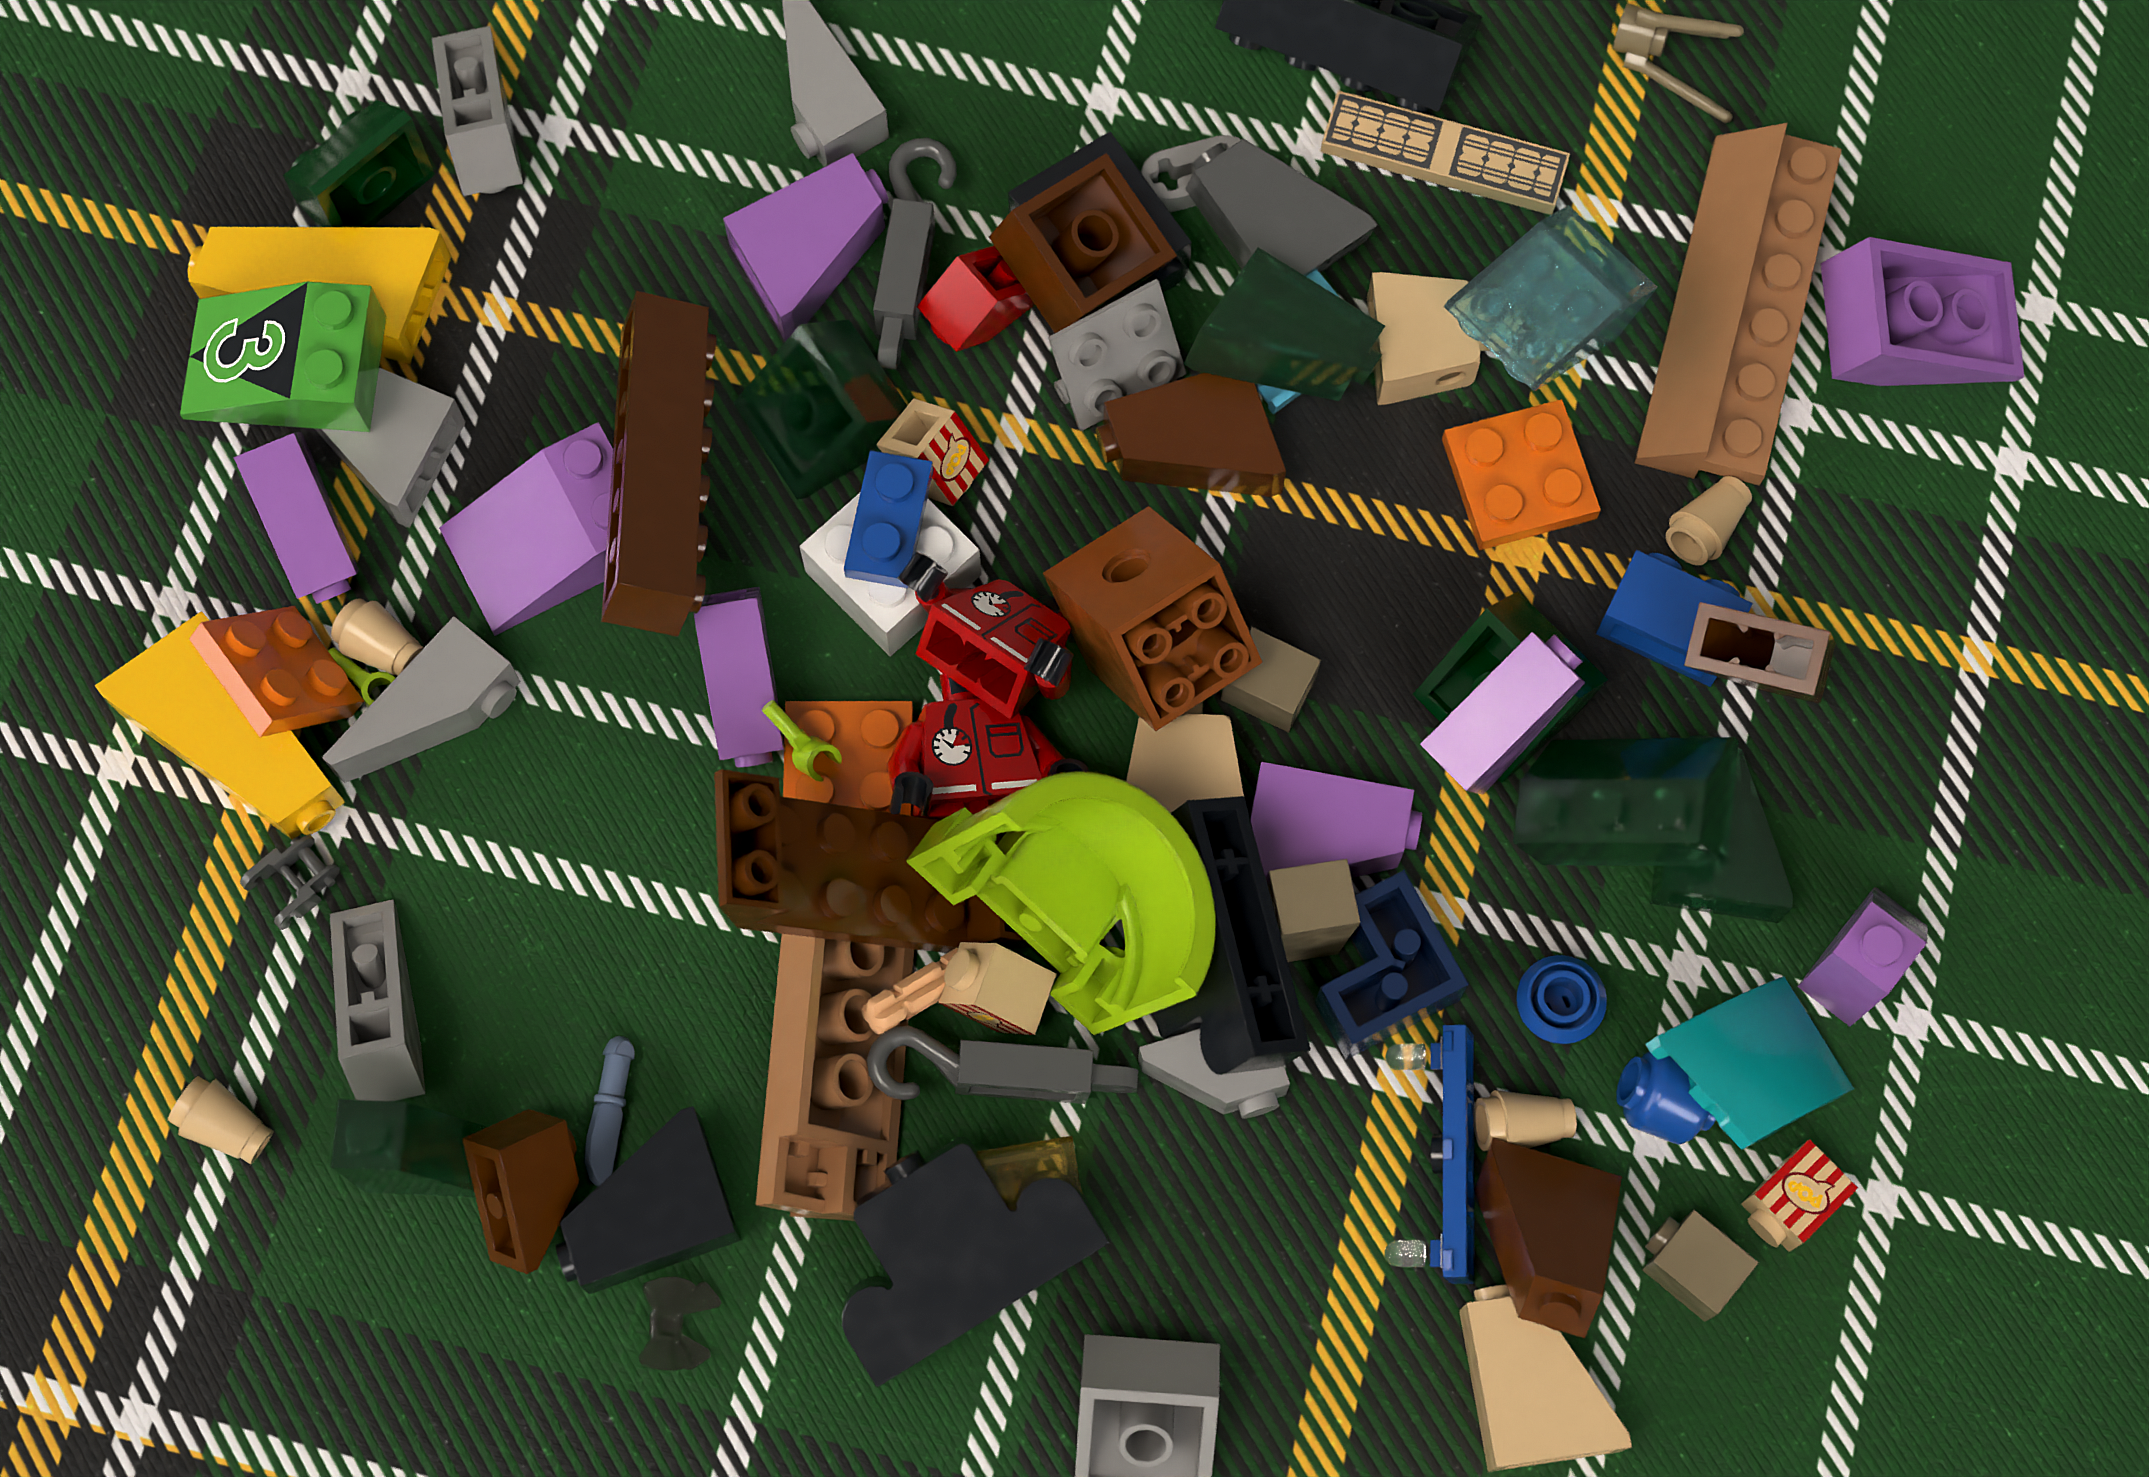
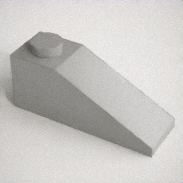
(830, 97)
(476, 112)
(434, 699)
(375, 1005)

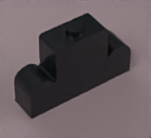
(1248, 996)
(956, 1252)

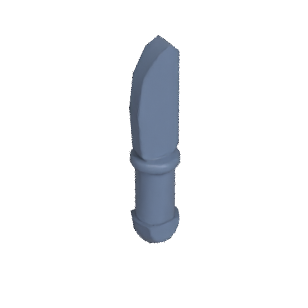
(607, 1112)

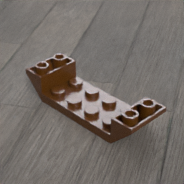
(835, 873)

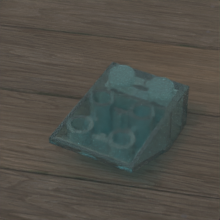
(1551, 299)

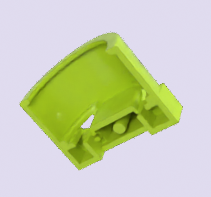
(1070, 868)

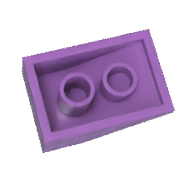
(1920, 316)
(537, 531)

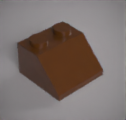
(1081, 244)

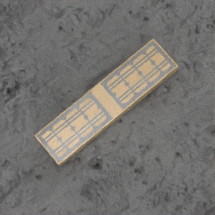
(1445, 152)

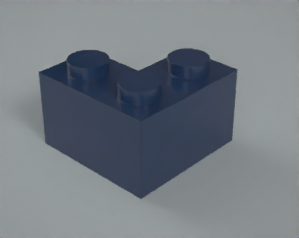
(1404, 971)

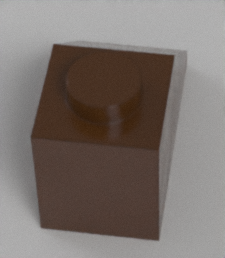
(522, 1184)

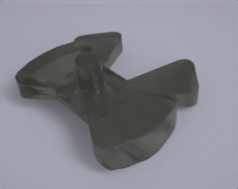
(669, 1301)

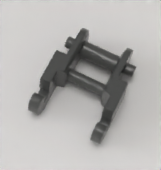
(280, 863)

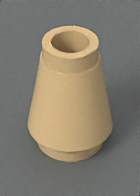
(1707, 522)
(374, 637)
(1523, 1119)
(219, 1120)

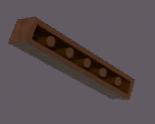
(657, 466)

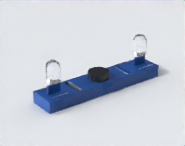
(1450, 1155)

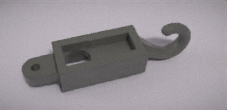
(907, 249)
(1001, 1069)

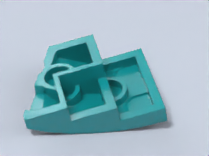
(1755, 1062)

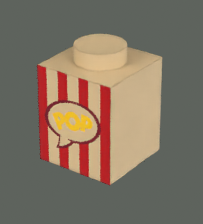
(940, 437)
(997, 987)
(1797, 1197)

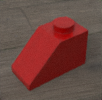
(974, 299)

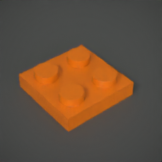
(1520, 474)
(276, 670)
(865, 738)

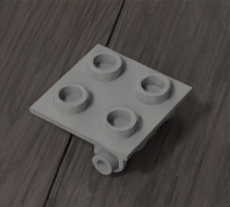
(1116, 353)

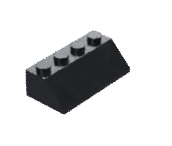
(1379, 44)

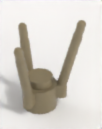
(1646, 33)

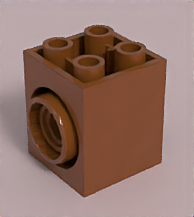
(1153, 617)

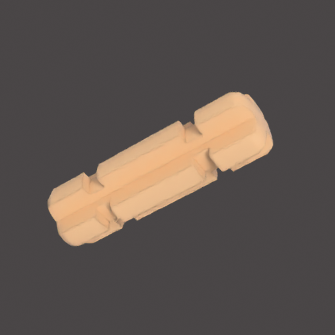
(907, 997)

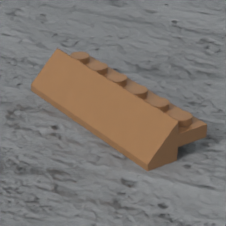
(1739, 305)
(823, 1116)

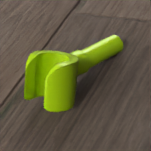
(361, 677)
(804, 746)

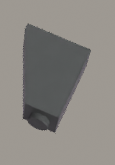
(1270, 206)

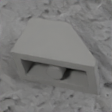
(1182, 1067)

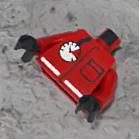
(991, 637)
(968, 756)

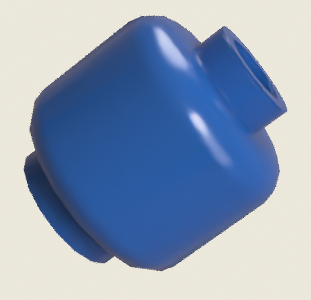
(1658, 1100)

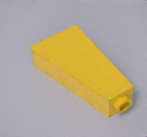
(397, 262)
(189, 712)

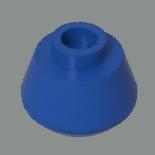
(1559, 981)

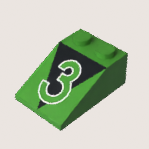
(286, 357)

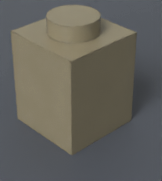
(1276, 686)
(1697, 1264)

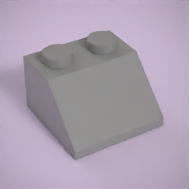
(1147, 1408)

